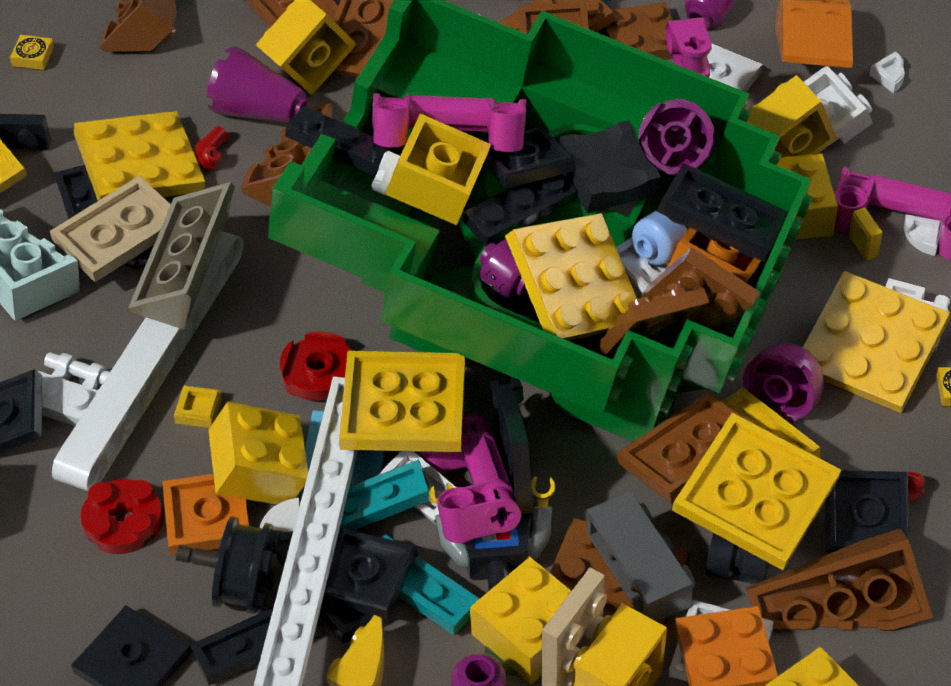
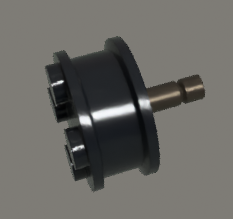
(240, 565)

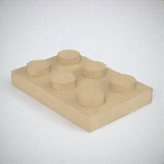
(113, 228)
(572, 628)

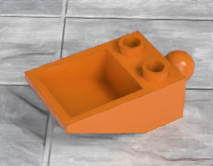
(815, 32)

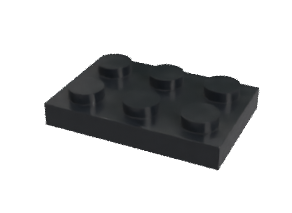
(722, 212)

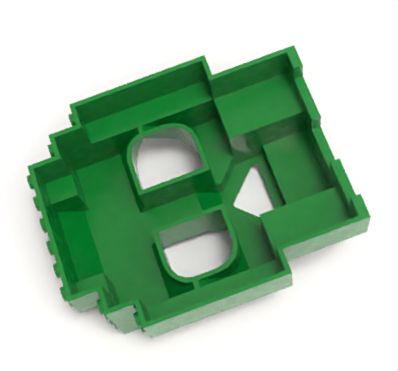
(570, 86)

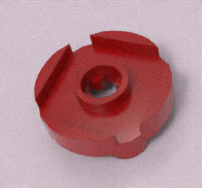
(316, 347)
(116, 496)

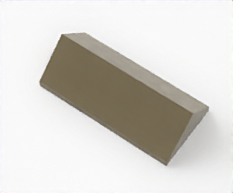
(182, 255)

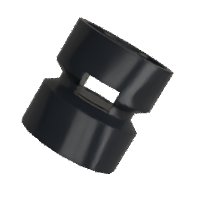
(727, 558)

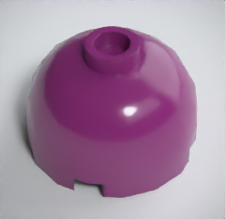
(677, 135)
(785, 380)

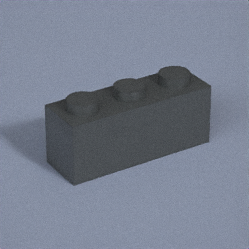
(640, 557)

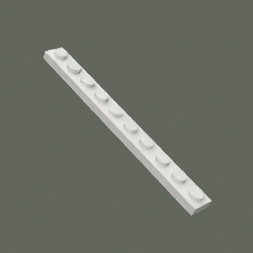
(309, 553)

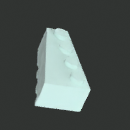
(32, 271)

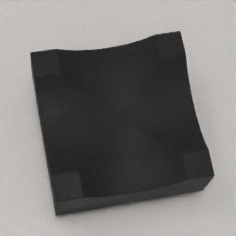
(610, 167)

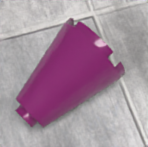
(252, 90)

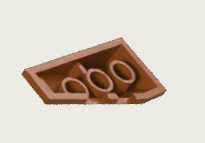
(140, 25)
(262, 178)
(851, 588)

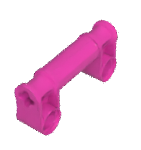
(689, 44)
(501, 120)
(861, 191)
(474, 509)

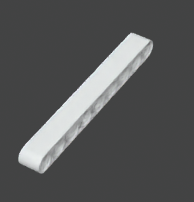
(136, 381)

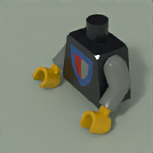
(501, 553)

